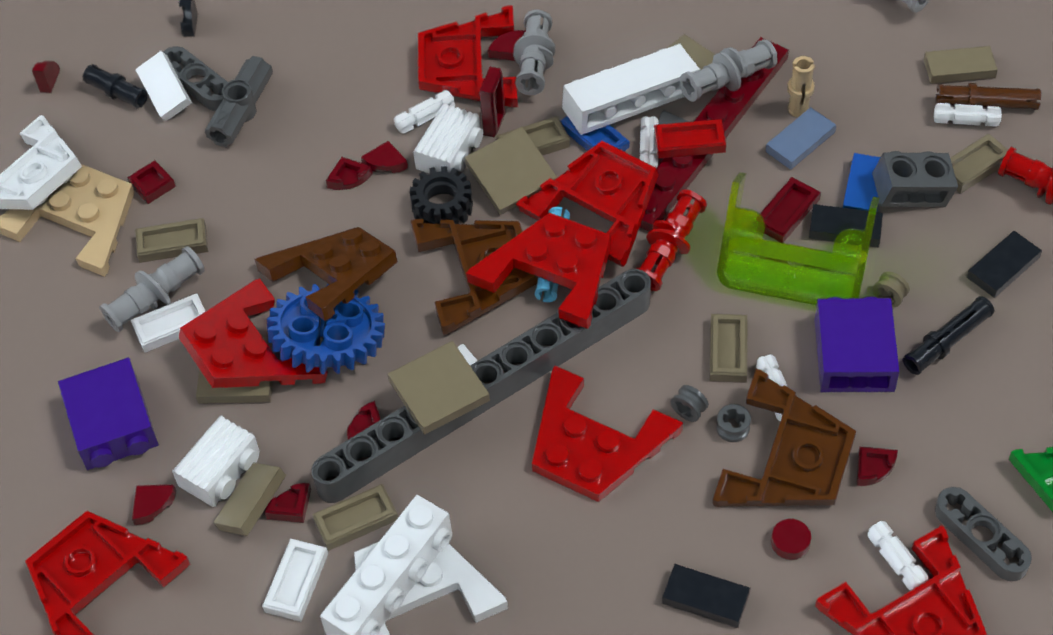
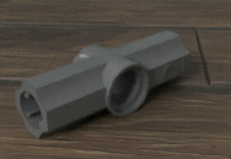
(239, 101)

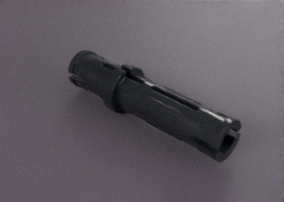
(938, 343)

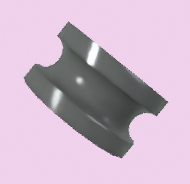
(689, 403)
(742, 418)

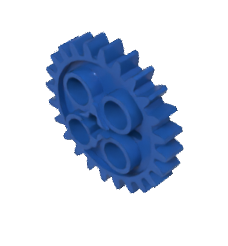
(347, 337)

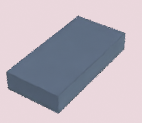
(800, 138)

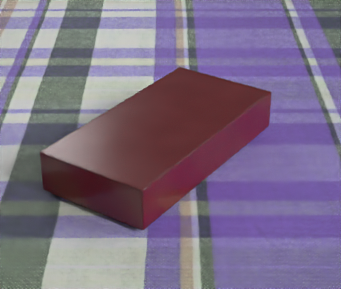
(492, 101)
(788, 209)

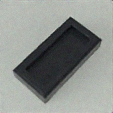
(830, 221)
(1004, 264)
(706, 595)

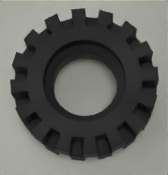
(441, 183)

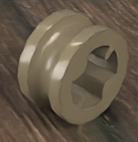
(891, 286)

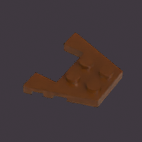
(472, 245)
(339, 259)
(804, 459)

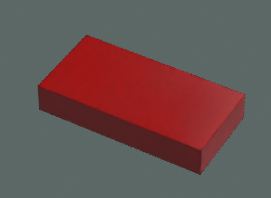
(690, 138)

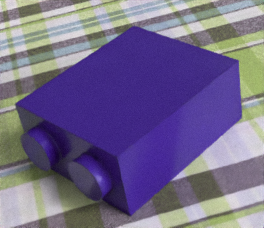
(856, 345)
(107, 414)

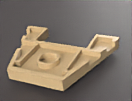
(86, 203)

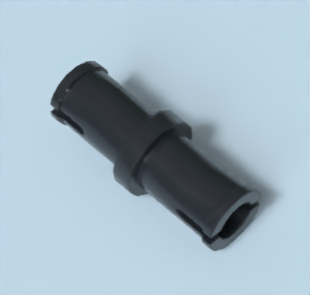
(115, 86)

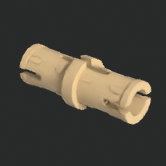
(801, 85)

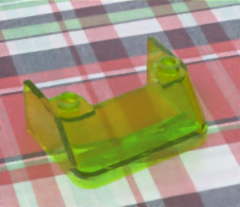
(786, 269)

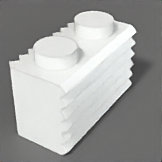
(448, 140)
(217, 461)

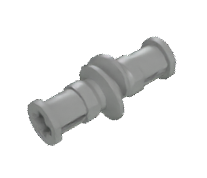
(534, 52)
(728, 69)
(152, 288)

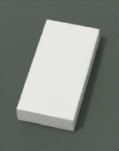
(163, 86)
(164, 324)
(295, 580)

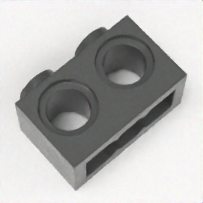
(914, 179)

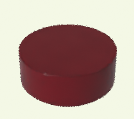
(791, 539)

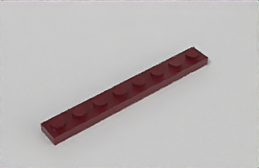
(728, 105)

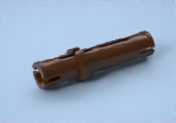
(989, 96)

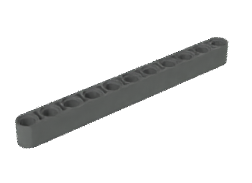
(495, 367)

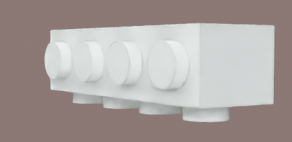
(626, 89)
(389, 571)

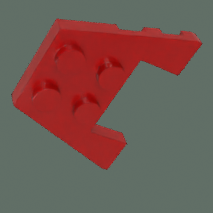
(453, 56)
(606, 184)
(556, 252)
(232, 349)
(587, 453)
(87, 561)
(932, 608)

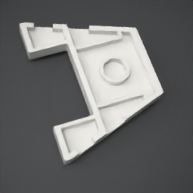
(38, 170)
(444, 575)

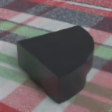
(190, 17)

